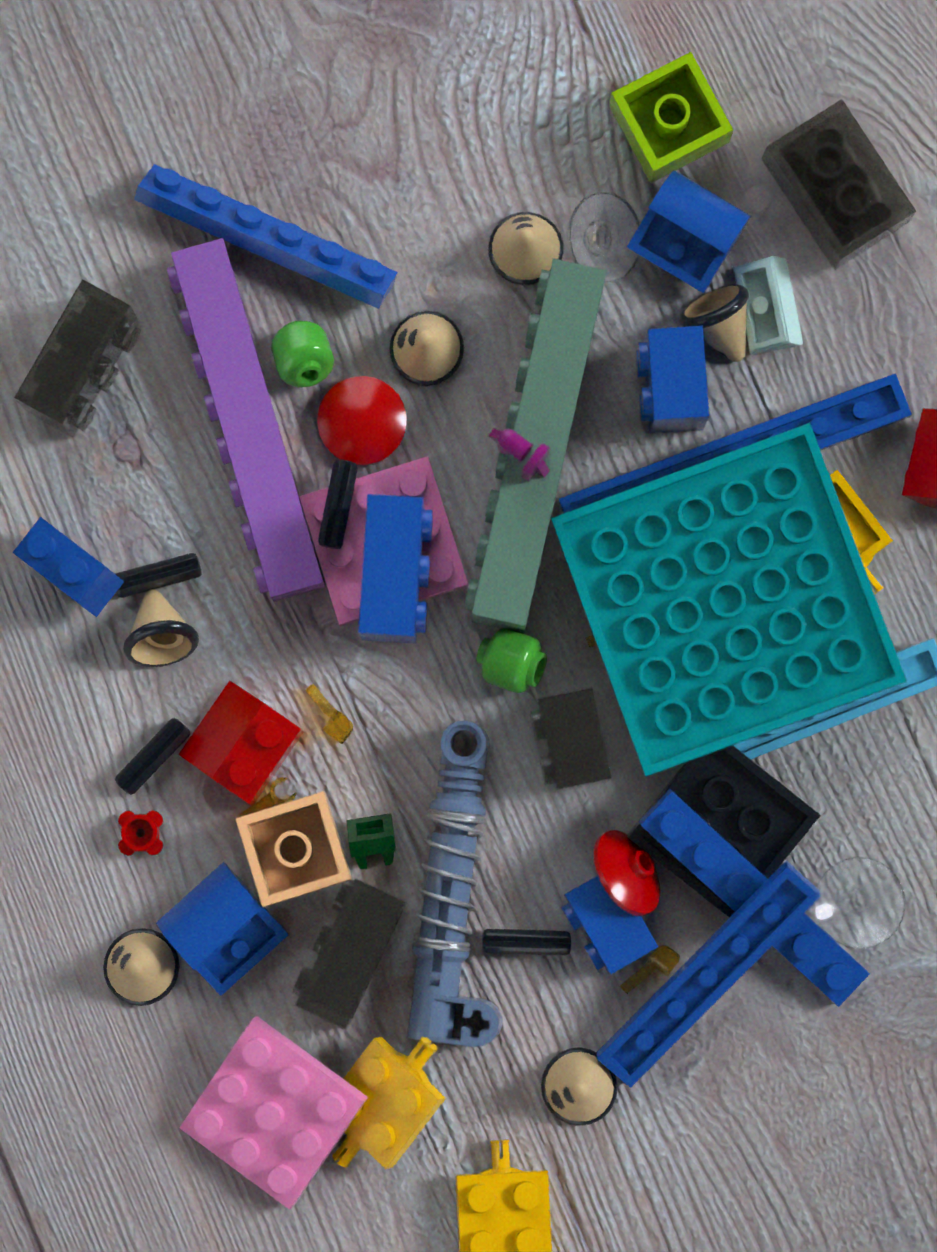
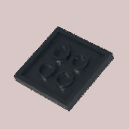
(743, 806)

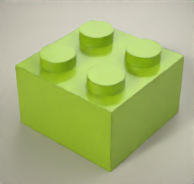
(670, 117)

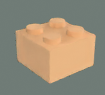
(293, 849)

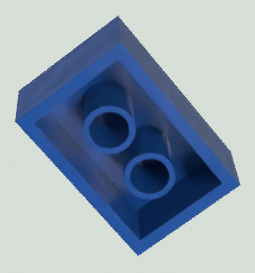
(394, 569)

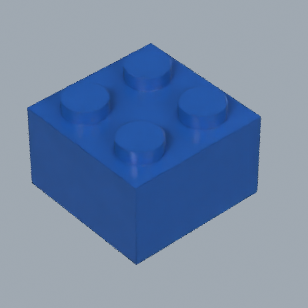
(675, 379)

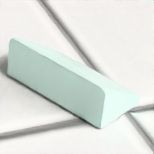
(771, 305)

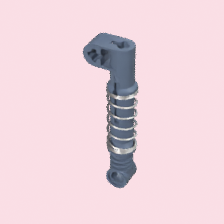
(446, 904)

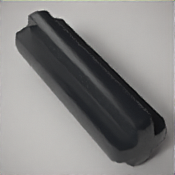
(338, 504)
(159, 575)
(152, 756)
(526, 942)

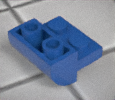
(688, 231)
(221, 929)

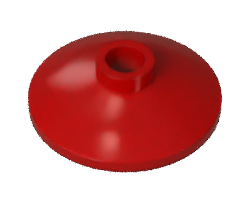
(626, 873)

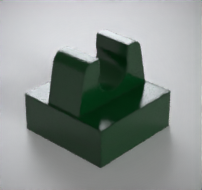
(370, 837)

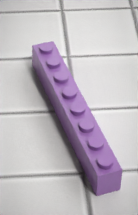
(247, 421)

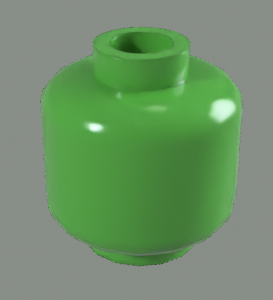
(302, 354)
(512, 660)

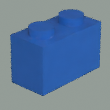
(68, 566)
(614, 934)

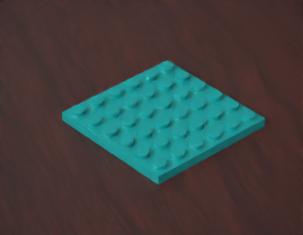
(728, 600)

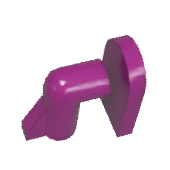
(513, 444)

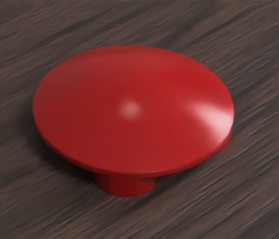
(362, 420)

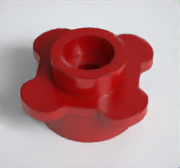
(149, 842)

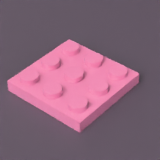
(344, 566)
(273, 1112)

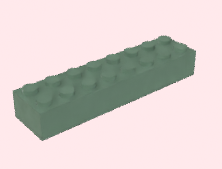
(545, 415)

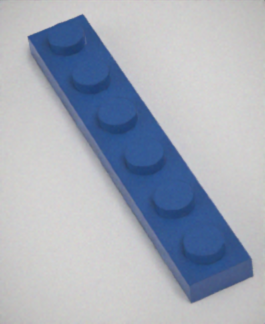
(266, 235)
(735, 881)
(708, 974)

